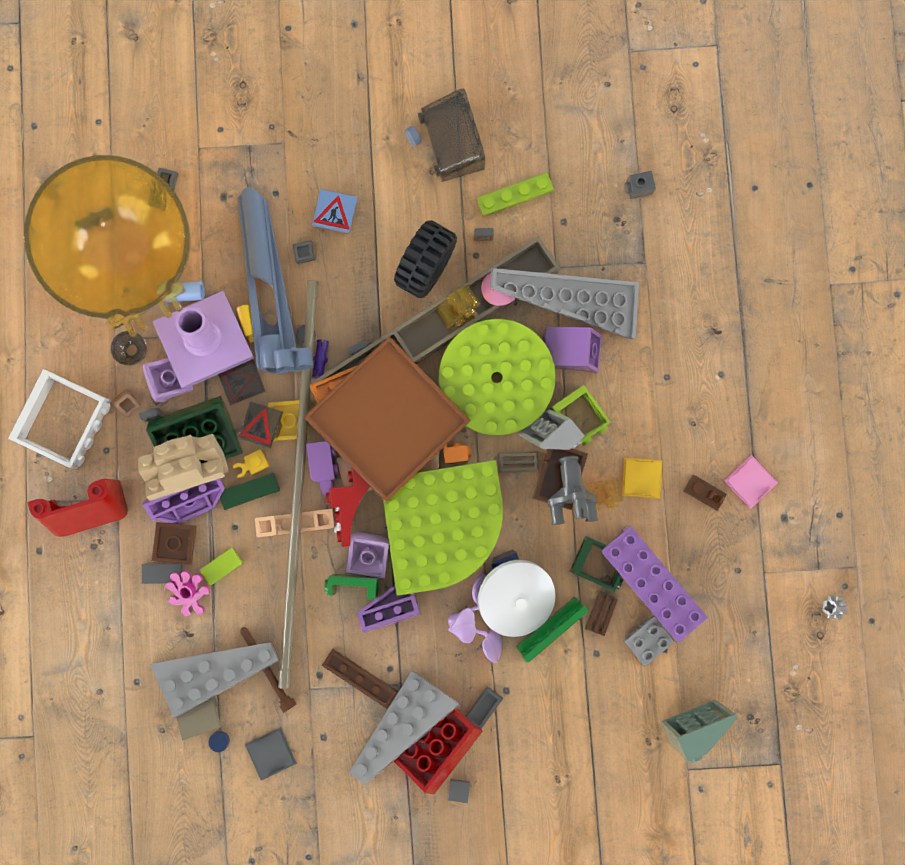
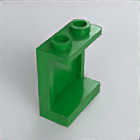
(352, 580)

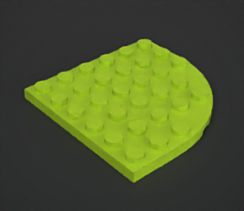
(443, 526)

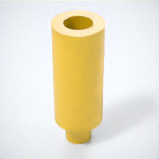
(246, 323)

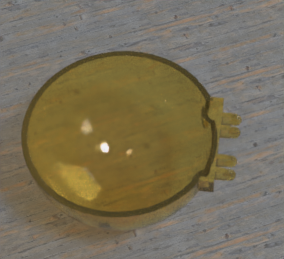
(108, 239)

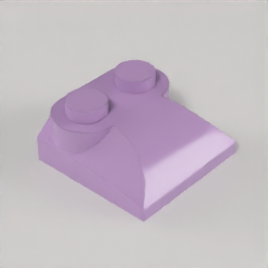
(162, 380)
(368, 554)

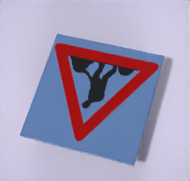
(334, 211)

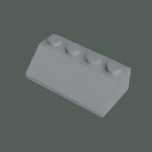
(553, 432)

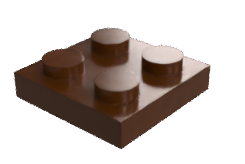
(174, 543)

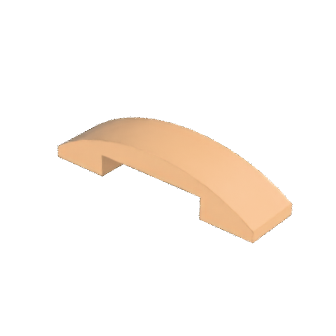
(282, 523)

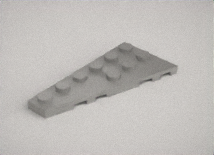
(201, 677)
(408, 719)

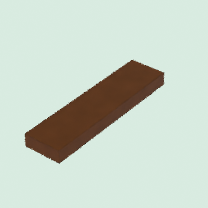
(359, 678)

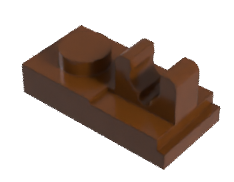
(705, 492)

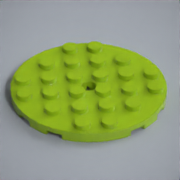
(501, 348)

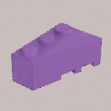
(388, 610)

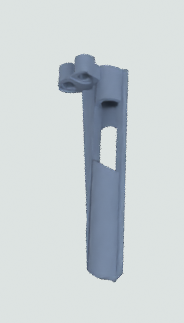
(276, 344)

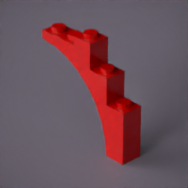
(347, 501)

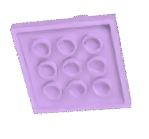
(203, 340)

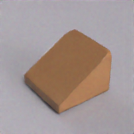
(126, 403)

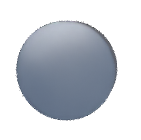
(412, 136)

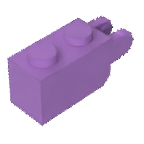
(322, 464)

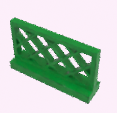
(551, 629)

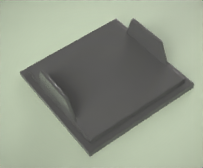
(270, 753)

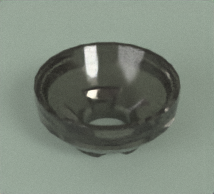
(122, 342)

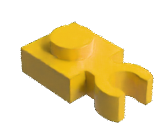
(254, 463)

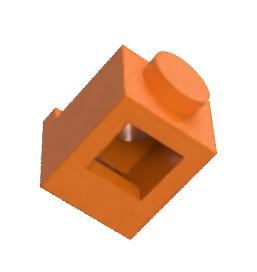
(456, 453)

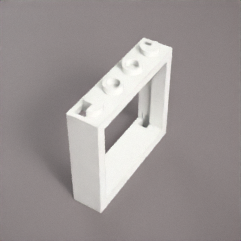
(33, 407)

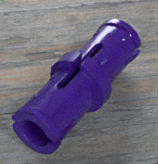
(320, 358)

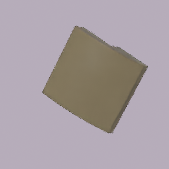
(199, 719)

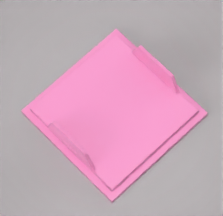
(750, 481)

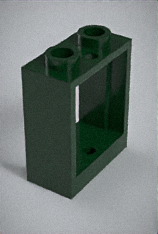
(579, 561)

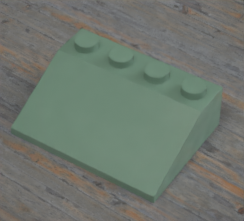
(698, 729)

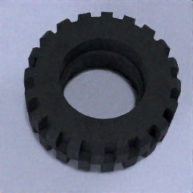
(425, 259)

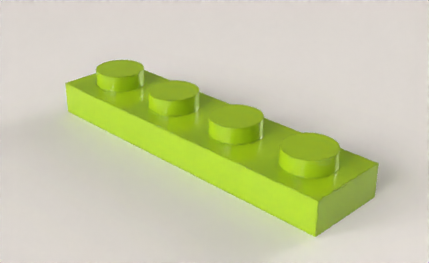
(515, 194)

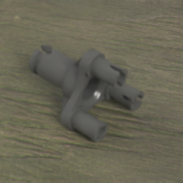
(572, 492)

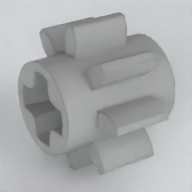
(835, 607)

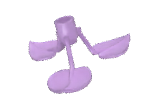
(463, 626)

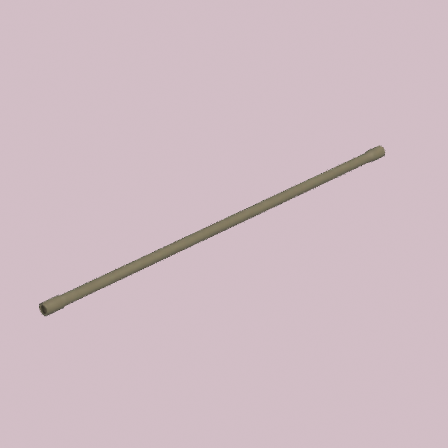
(285, 670)

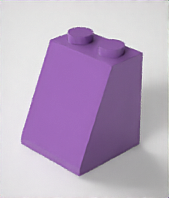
(574, 348)

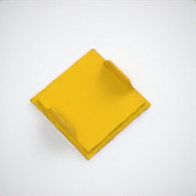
(641, 478)

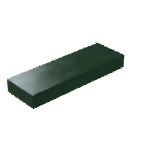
(249, 491)

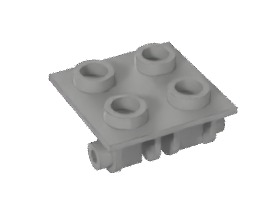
(648, 640)

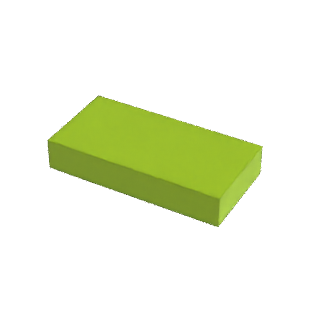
(221, 566)

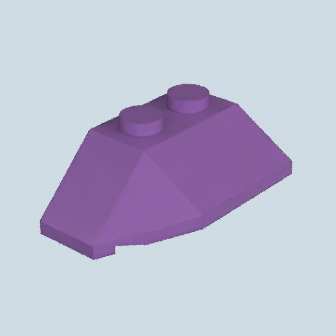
(185, 503)

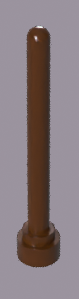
(285, 701)

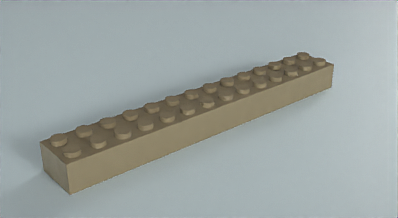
(428, 333)

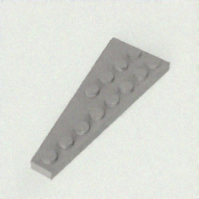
(594, 301)

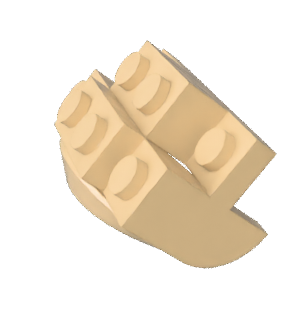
(178, 467)

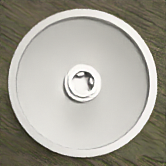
(516, 598)

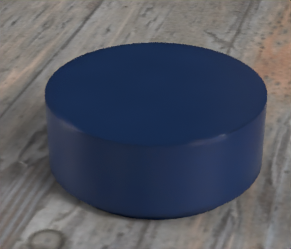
(219, 741)

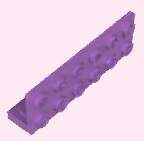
(654, 584)

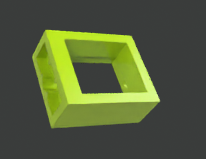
(582, 391)

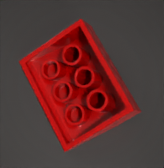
(439, 751)

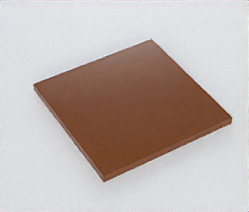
(387, 419)

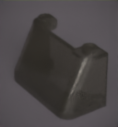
(453, 136)

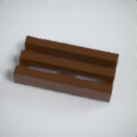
(609, 614)

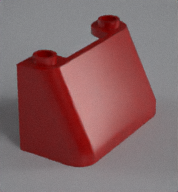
(104, 506)

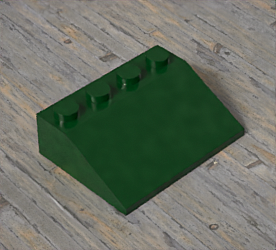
(198, 421)

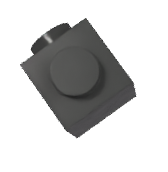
(640, 185)

